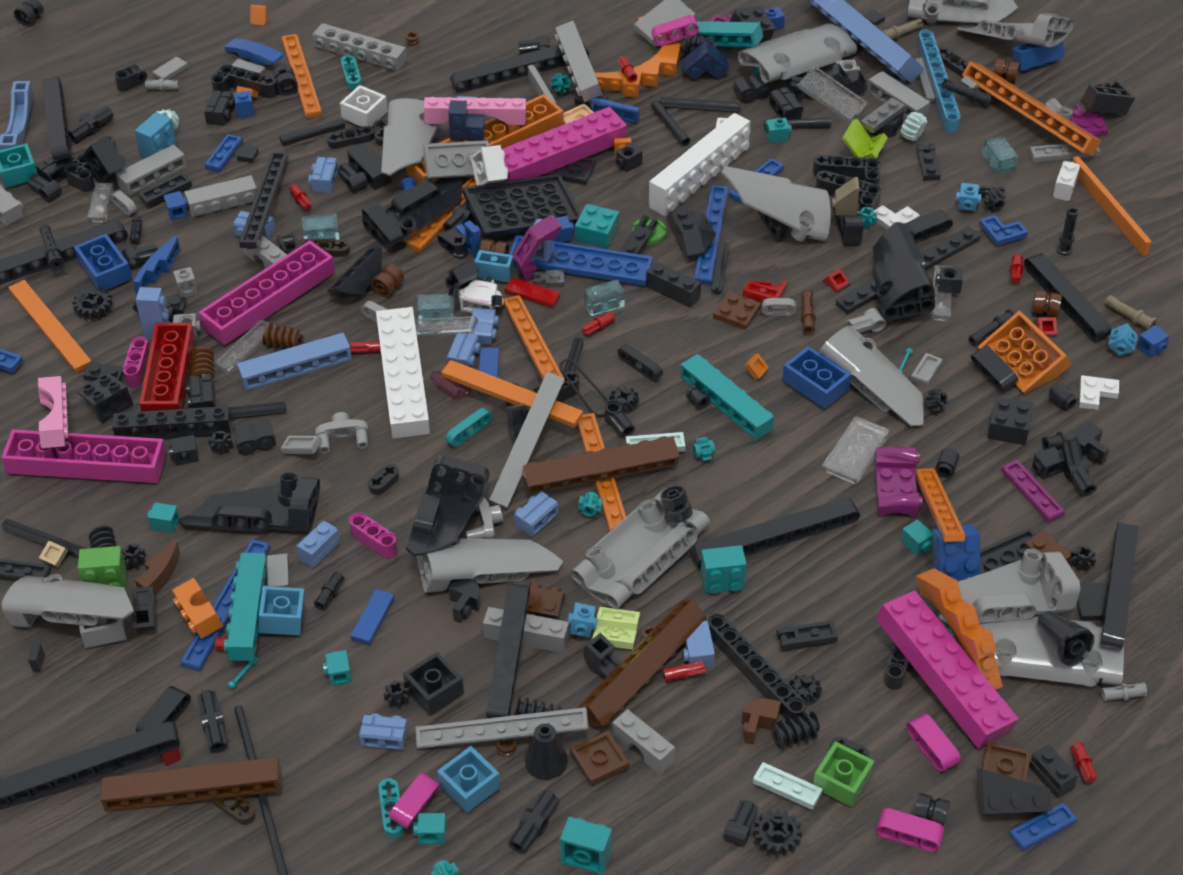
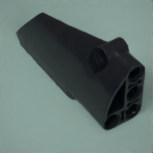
(447, 506)

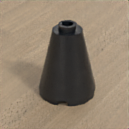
(1065, 637)
(545, 753)

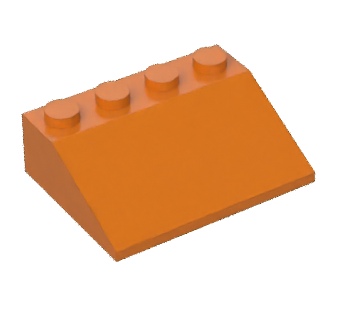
(1027, 352)

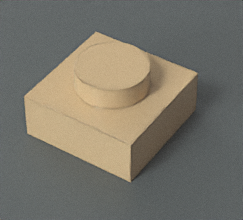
(53, 554)

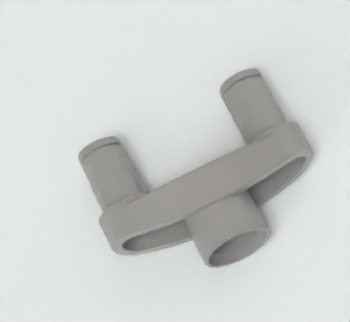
(342, 427)
(490, 516)

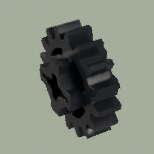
(693, 42)
(92, 302)
(777, 832)

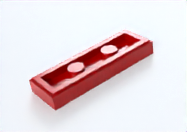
(532, 292)

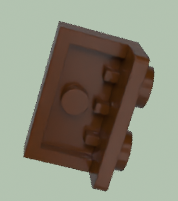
(1047, 543)
(544, 600)

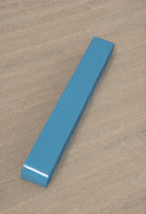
(944, 98)

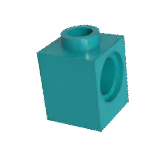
(431, 828)

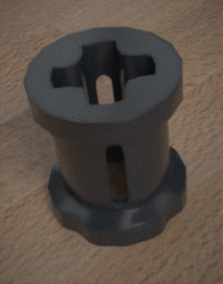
(698, 397)
(1049, 442)

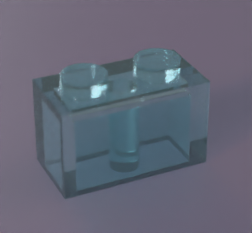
(1000, 155)
(320, 227)
(604, 297)
(435, 306)

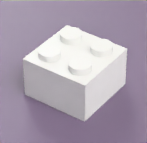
(363, 106)
(489, 165)

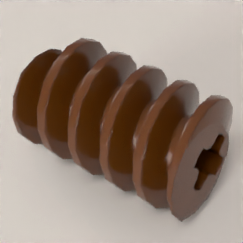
(282, 338)
(201, 361)

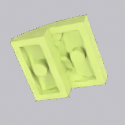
(618, 626)

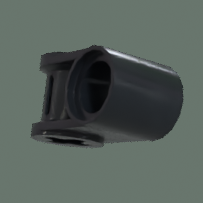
(129, 77)
(287, 243)
(453, 243)

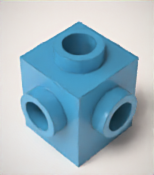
(968, 197)
(1122, 340)
(582, 620)

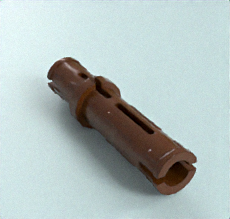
(808, 316)

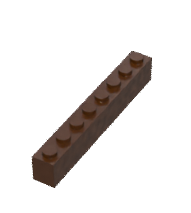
(600, 465)
(642, 663)
(191, 784)

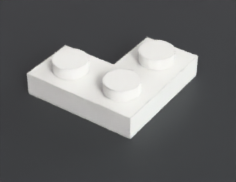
(887, 218)
(1093, 388)

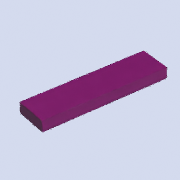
(1033, 491)

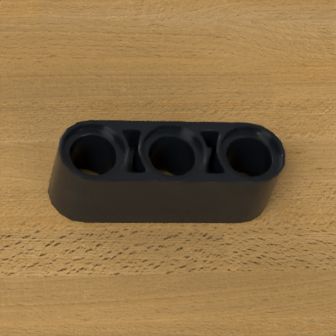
(929, 225)
(994, 368)
(896, 666)
(165, 709)

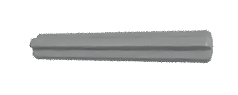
(925, 82)

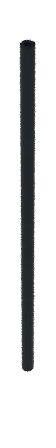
(263, 801)

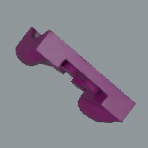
(897, 481)

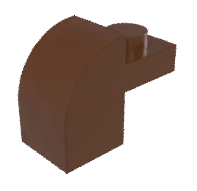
(759, 714)

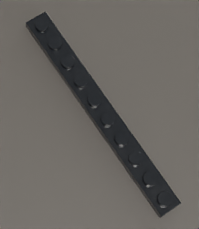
(263, 200)
(931, 256)

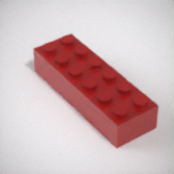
(167, 367)

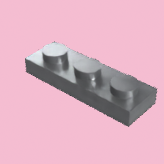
(882, 115)

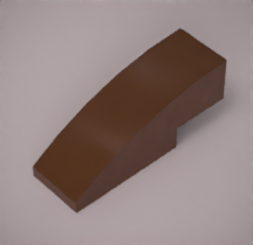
(160, 567)

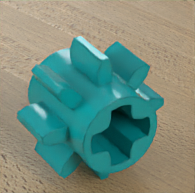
(560, 83)
(869, 217)
(703, 449)
(590, 504)
(444, 868)

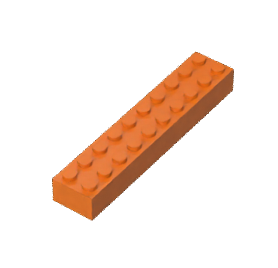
(541, 116)

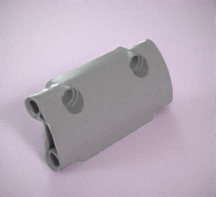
(799, 52)
(636, 552)
(1026, 654)

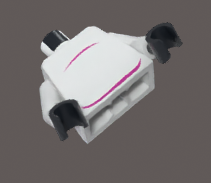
(478, 295)

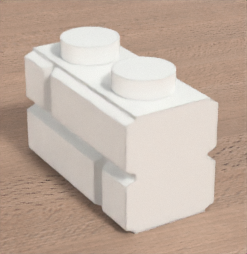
(1066, 181)

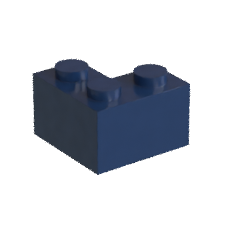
(705, 59)
(465, 125)

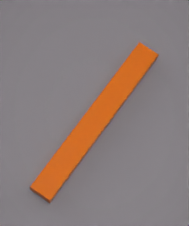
(305, 86)
(1113, 208)
(433, 229)
(50, 326)
(531, 336)
(507, 391)
(606, 489)
(940, 505)

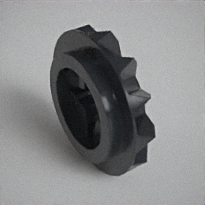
(632, 398)
(814, 691)

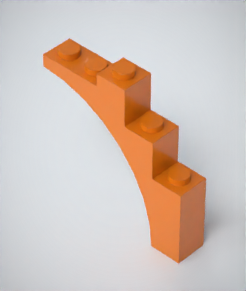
(648, 73)
(963, 619)

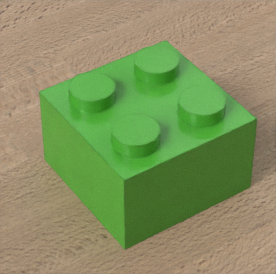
(103, 566)
(843, 774)

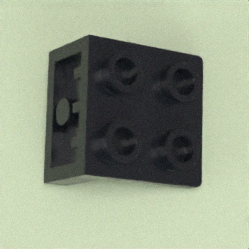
(106, 396)

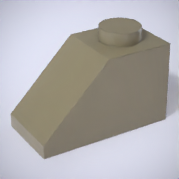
(846, 198)

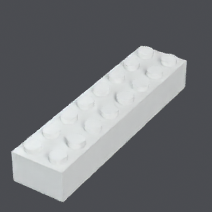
(699, 164)
(402, 373)

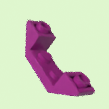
(544, 230)

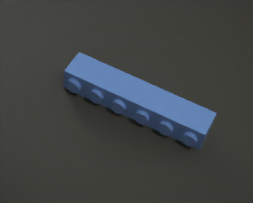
(294, 361)

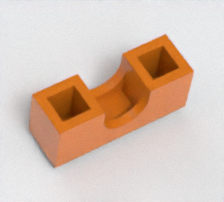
(196, 609)

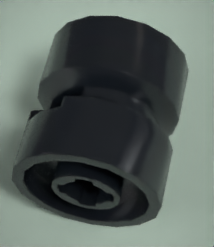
(28, 12)
(285, 79)
(676, 504)
(931, 809)

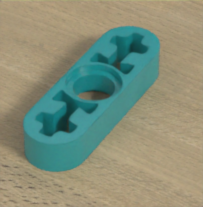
(351, 68)
(469, 427)
(385, 801)

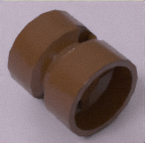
(1006, 69)
(499, 247)
(387, 280)
(1046, 303)

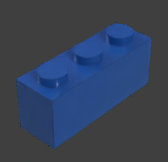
(1035, 55)

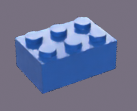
(103, 262)
(816, 377)
(958, 558)

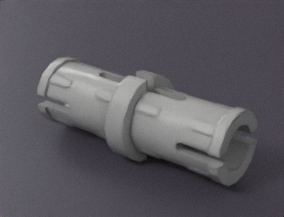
(162, 84)
(1124, 691)

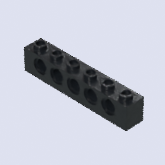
(173, 423)

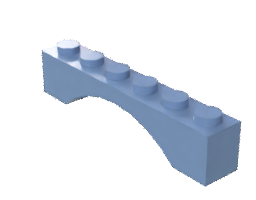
(21, 104)

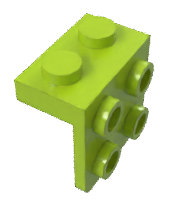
(861, 143)

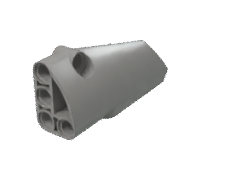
(961, 10)
(1046, 30)
(406, 135)
(792, 204)
(875, 375)
(485, 562)
(1022, 588)
(63, 601)

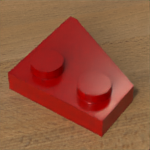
(763, 290)

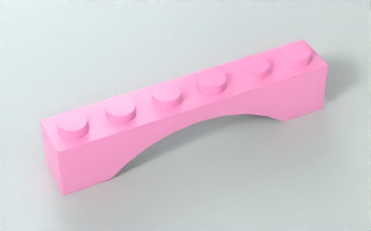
(506, 109)
(54, 427)

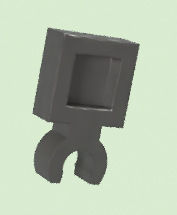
(552, 278)

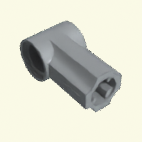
(1064, 111)
(870, 320)

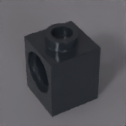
(629, 157)
(949, 279)
(184, 450)
(1048, 463)

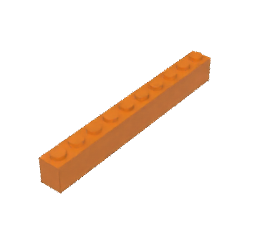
(1032, 108)

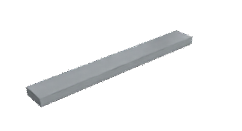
(526, 440)
(499, 728)

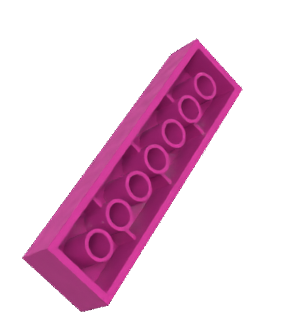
(563, 145)
(266, 292)
(86, 457)
(947, 669)

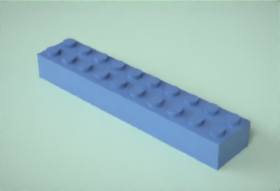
(870, 38)

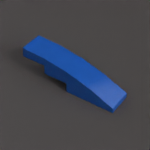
(255, 51)
(159, 262)

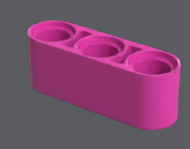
(667, 33)
(136, 362)
(373, 535)
(933, 743)
(414, 800)
(910, 830)

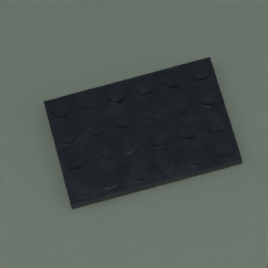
(517, 204)

